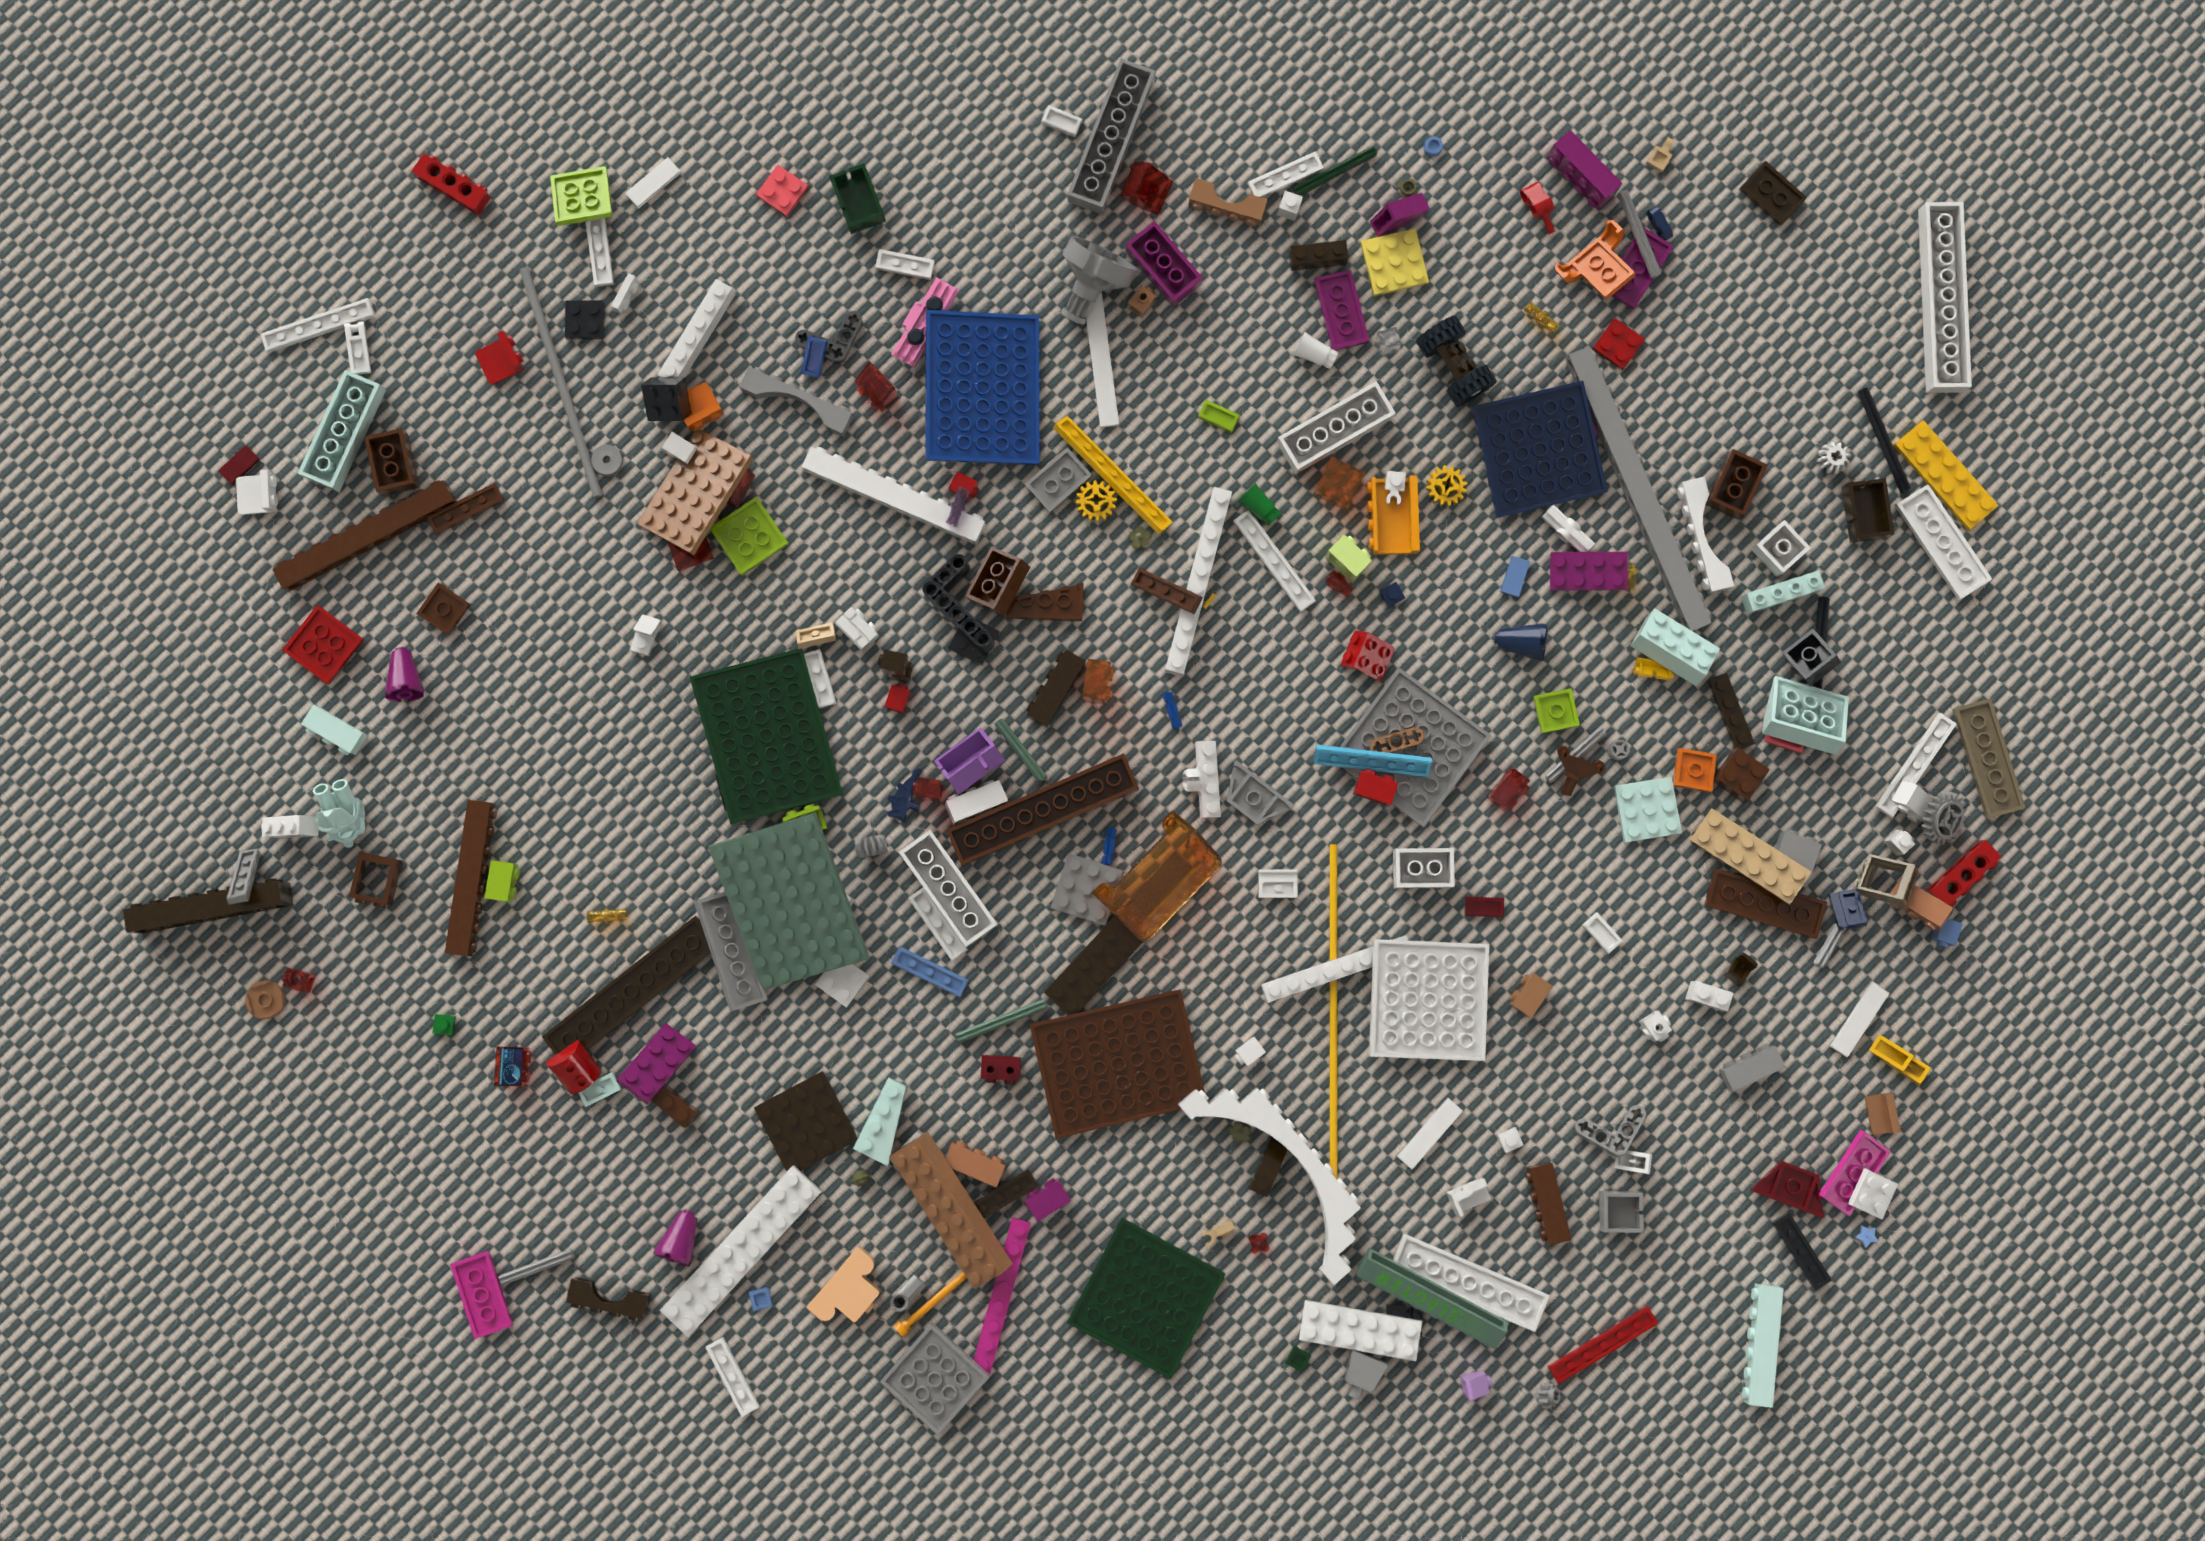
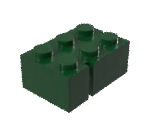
(857, 199)

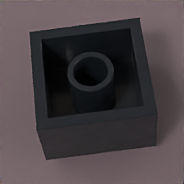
(666, 399)
(1811, 657)

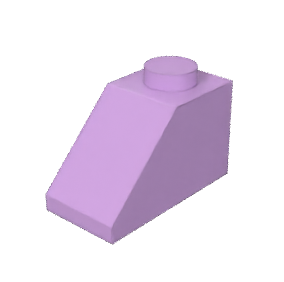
(1475, 1384)

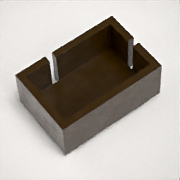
(1867, 510)

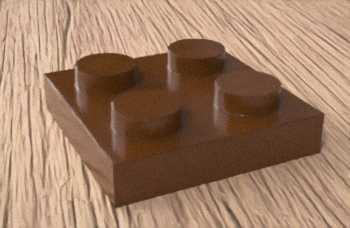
(443, 609)

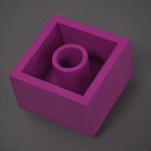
(1048, 1199)

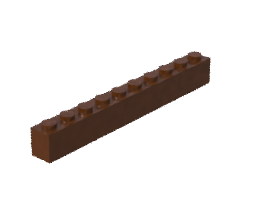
(364, 536)

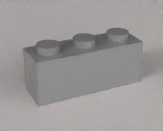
(1751, 1067)

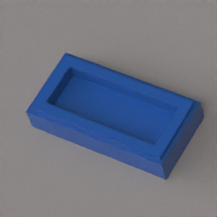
(814, 357)

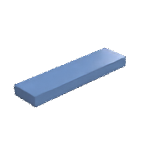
(929, 971)

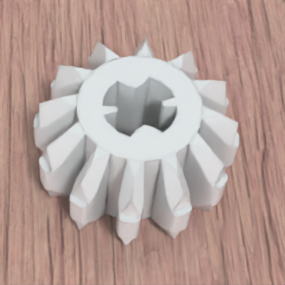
(1828, 462)

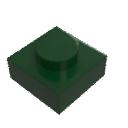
(1298, 1358)

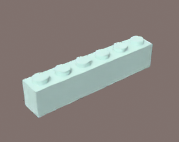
(1763, 1345)

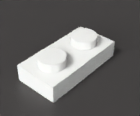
(622, 298)

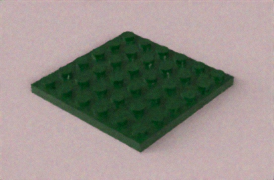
(1146, 1298)

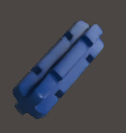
(1172, 710)
(1109, 846)

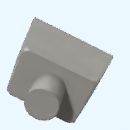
(1363, 1372)

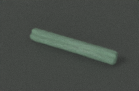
(1021, 751)

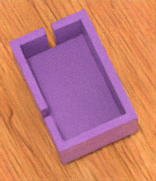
(969, 760)

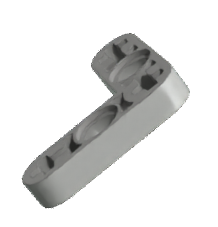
(1612, 1139)

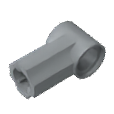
(908, 1292)

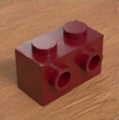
(1000, 1066)

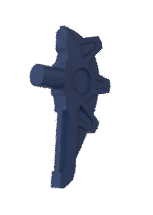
(903, 798)

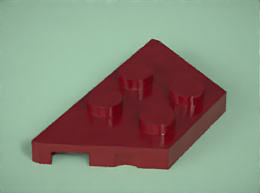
(1792, 1187)

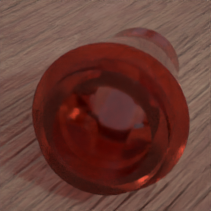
(1337, 582)

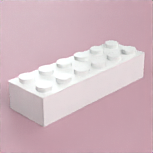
(1336, 427)
(948, 888)

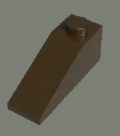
(1268, 1168)

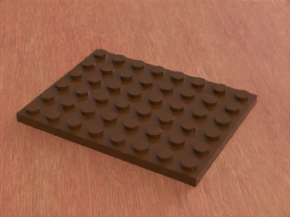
(1116, 1063)

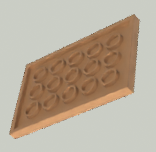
(695, 492)

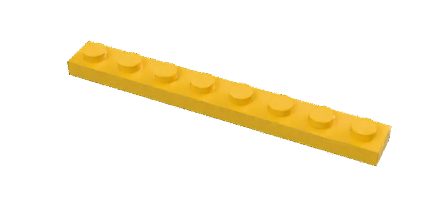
(1112, 474)

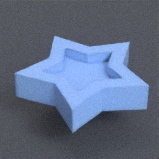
(1867, 1235)

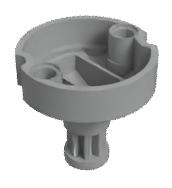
(1095, 271)

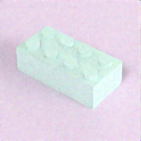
(1675, 647)

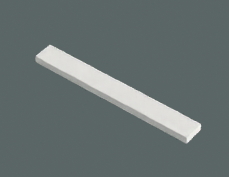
(1101, 364)

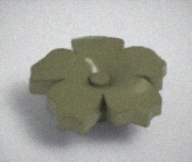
(1140, 537)
(1240, 1132)

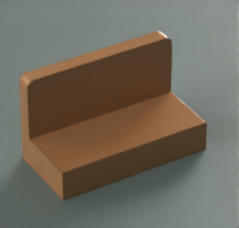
(1882, 1113)

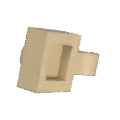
(1660, 156)
(1222, 1230)

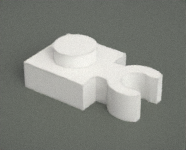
(1394, 483)

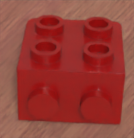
(500, 359)
(1368, 655)

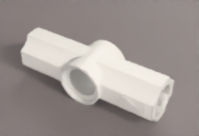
(1567, 529)

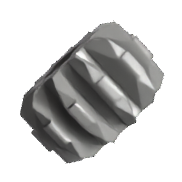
(870, 846)

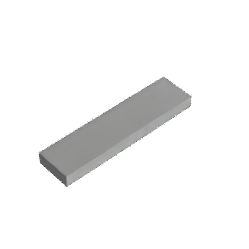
(243, 876)

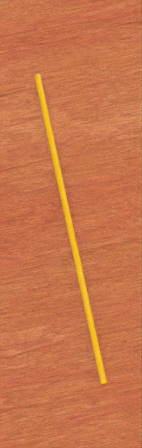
(1333, 1010)

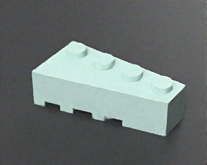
(881, 1126)

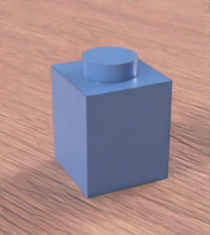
(1948, 934)

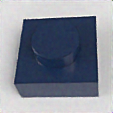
(1392, 594)

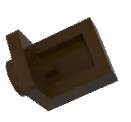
(1740, 969)

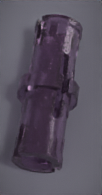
(957, 506)

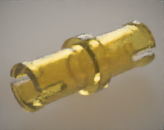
(1541, 317)
(607, 915)

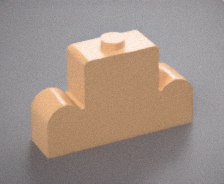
(848, 1289)

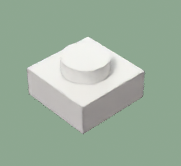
(1510, 1139)

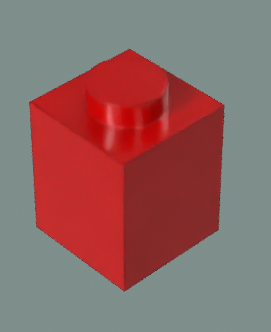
(964, 481)
(898, 698)

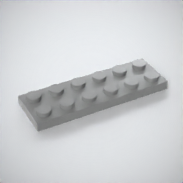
(729, 952)

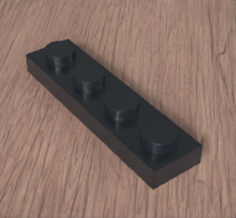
(1801, 1251)

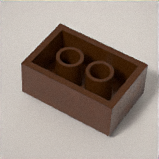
(392, 462)
(1736, 484)
(997, 581)

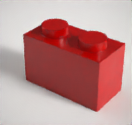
(1375, 787)

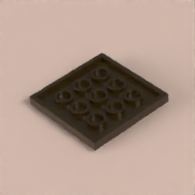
(806, 1123)

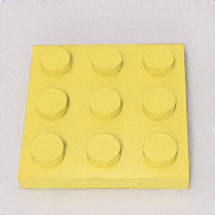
(1394, 262)

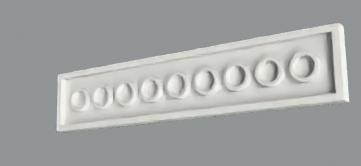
(740, 1251)

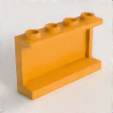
(1391, 525)

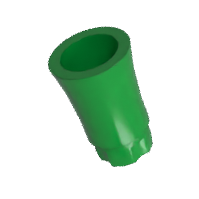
(1259, 504)

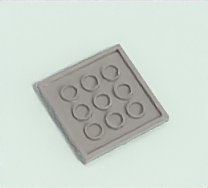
(935, 1378)

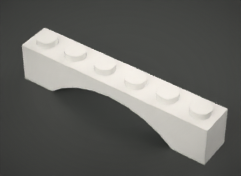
(1714, 572)

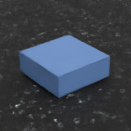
(760, 1298)

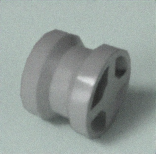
(1621, 747)

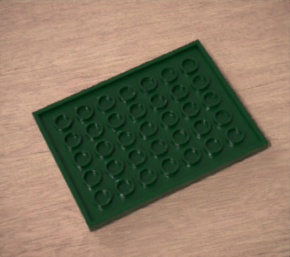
(766, 736)

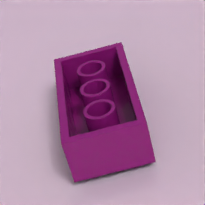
(1584, 170)
(1163, 264)

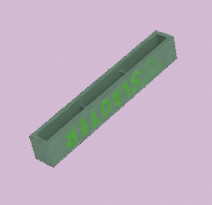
(1432, 1298)

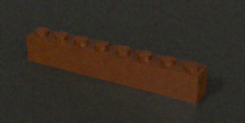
(470, 878)

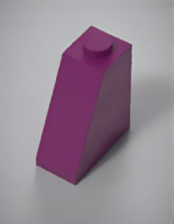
(1399, 214)

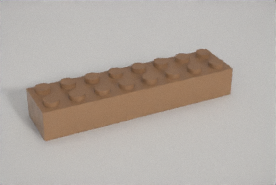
(951, 1210)

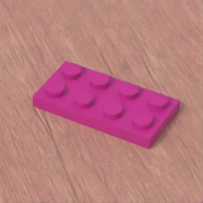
(1861, 1154)
(481, 1294)

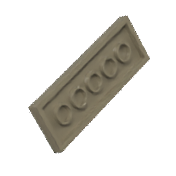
(1988, 758)

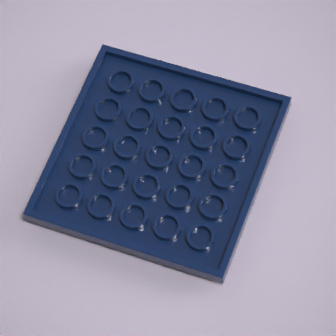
(1539, 449)

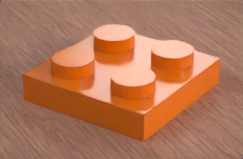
(1694, 770)

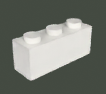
(975, 802)
(289, 826)

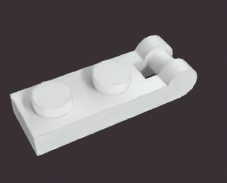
(357, 348)

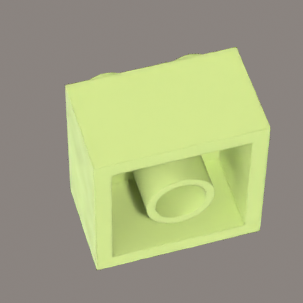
(1348, 558)

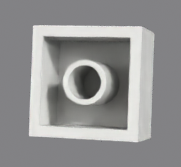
(1780, 548)

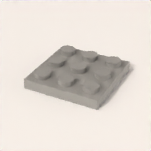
(1076, 886)

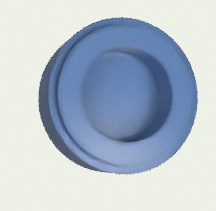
(1433, 146)

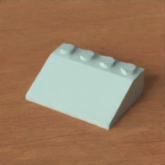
(1806, 715)

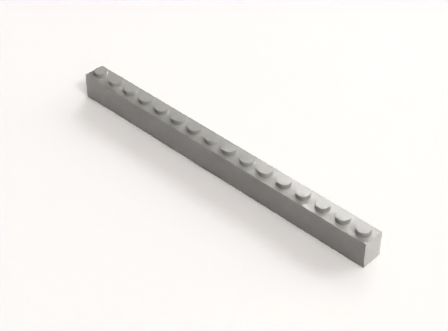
(1639, 492)

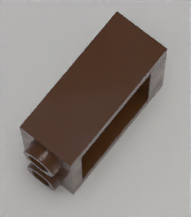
(395, 866)

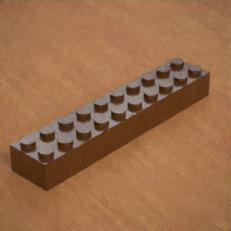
(1042, 809)

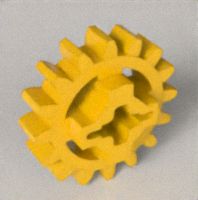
(1453, 486)
(1103, 501)

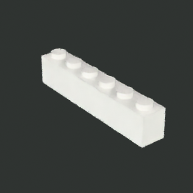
(698, 331)

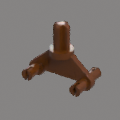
(1576, 769)

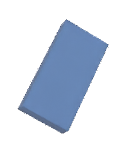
(1514, 576)

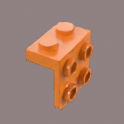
(703, 407)

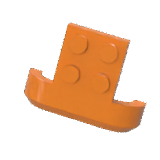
(1599, 263)

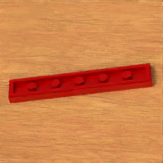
(1603, 1344)

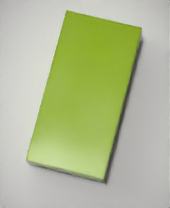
(1218, 416)

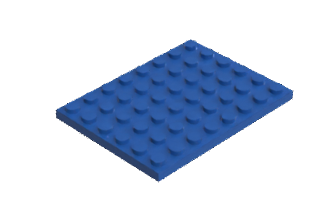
(982, 388)

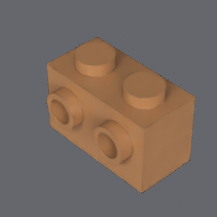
(1530, 995)

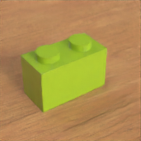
(502, 881)

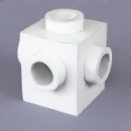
(1649, 1026)

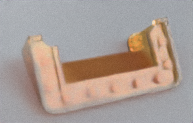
(1161, 879)

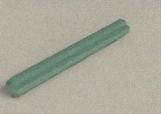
(1001, 1021)

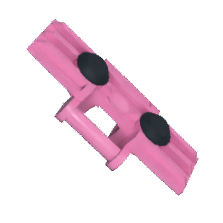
(913, 340)

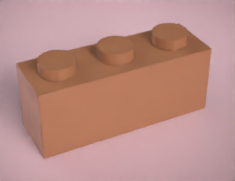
(1925, 907)
(975, 1163)

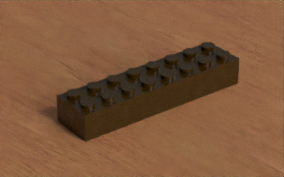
(205, 907)

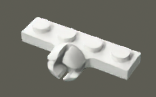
(1205, 779)

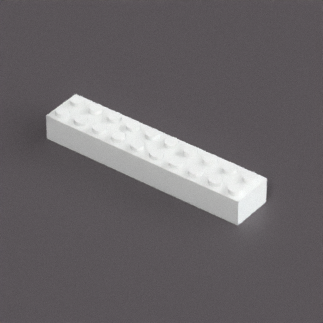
(1944, 297)

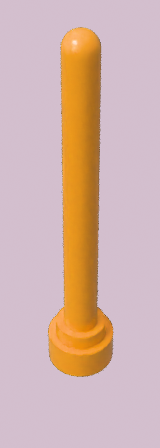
(905, 1325)

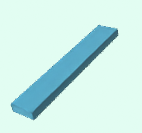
(1372, 760)

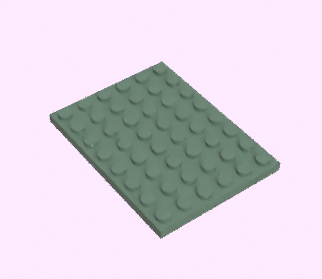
(789, 901)

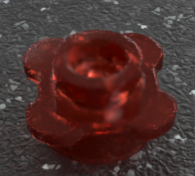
(1258, 1248)

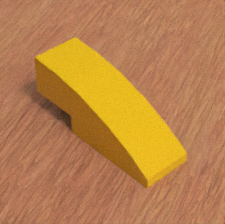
(1900, 1060)

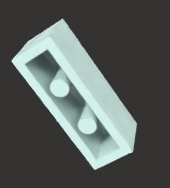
(333, 730)

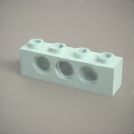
(1783, 592)

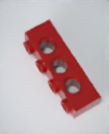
(474, 201)
(1989, 860)

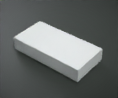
(1061, 121)
(1602, 933)

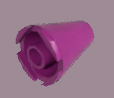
(403, 677)
(679, 1239)

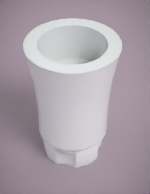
(1315, 351)

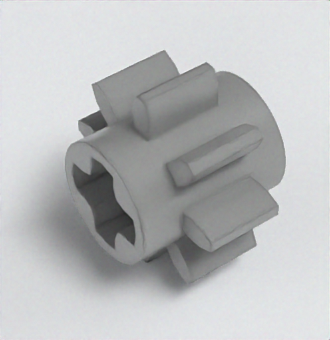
(1547, 1395)

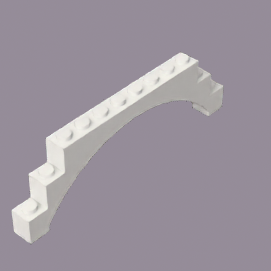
(1334, 1199)

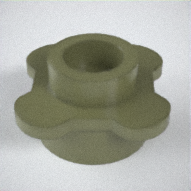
(1411, 184)
(860, 1178)

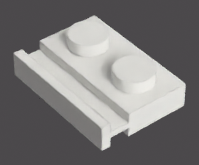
(1277, 884)

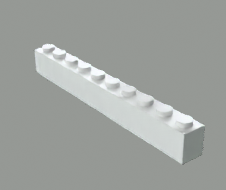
(890, 494)
(1198, 579)

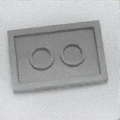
(1058, 480)

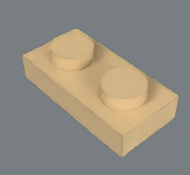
(815, 635)

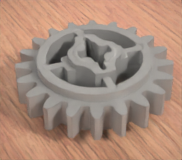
(1944, 817)

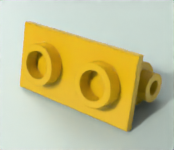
(1649, 668)

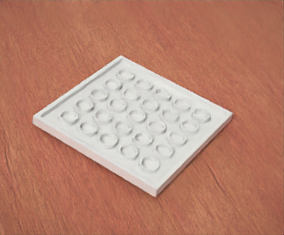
(1429, 1000)

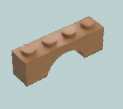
(1249, 210)

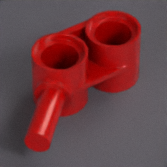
(1539, 204)

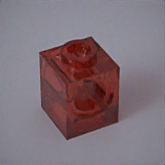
(305, 984)

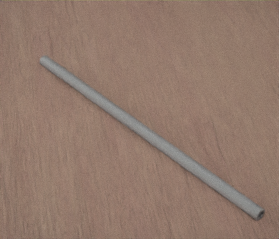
(561, 383)

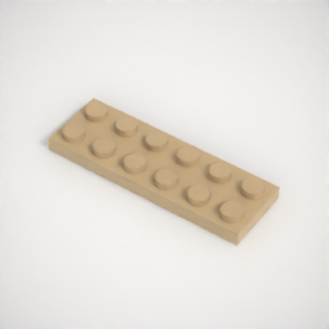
(1750, 856)

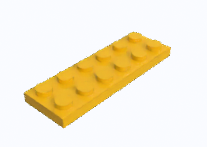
(1945, 475)

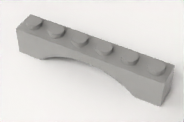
(760, 386)

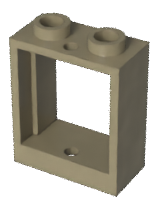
(1906, 886)

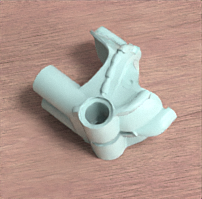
(340, 814)

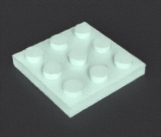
(1647, 809)

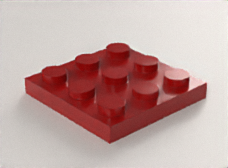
(323, 644)

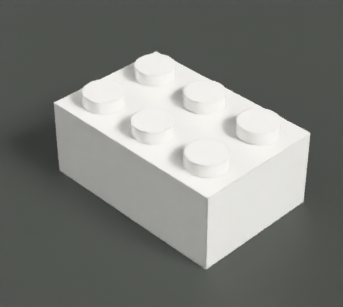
(1423, 868)

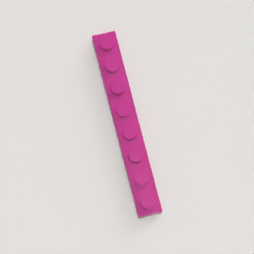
(1001, 1295)

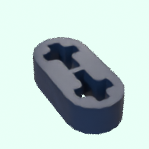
(1659, 223)

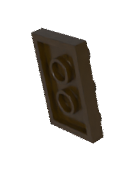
(1772, 193)

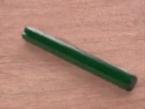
(1335, 171)

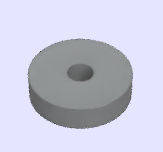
(612, 466)

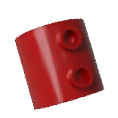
(574, 1068)

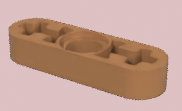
(1408, 732)

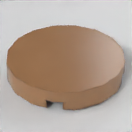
(265, 999)

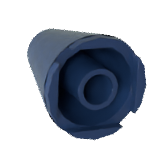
(1524, 640)

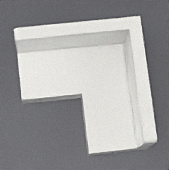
(1468, 1196)

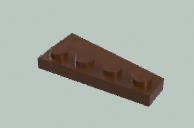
(1056, 605)

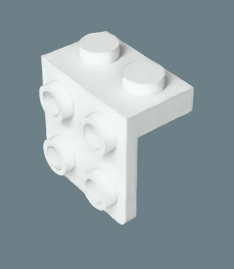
(257, 493)

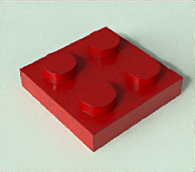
(1618, 344)

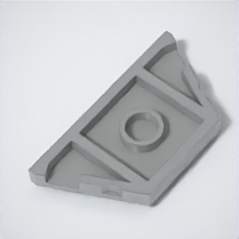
(1254, 796)

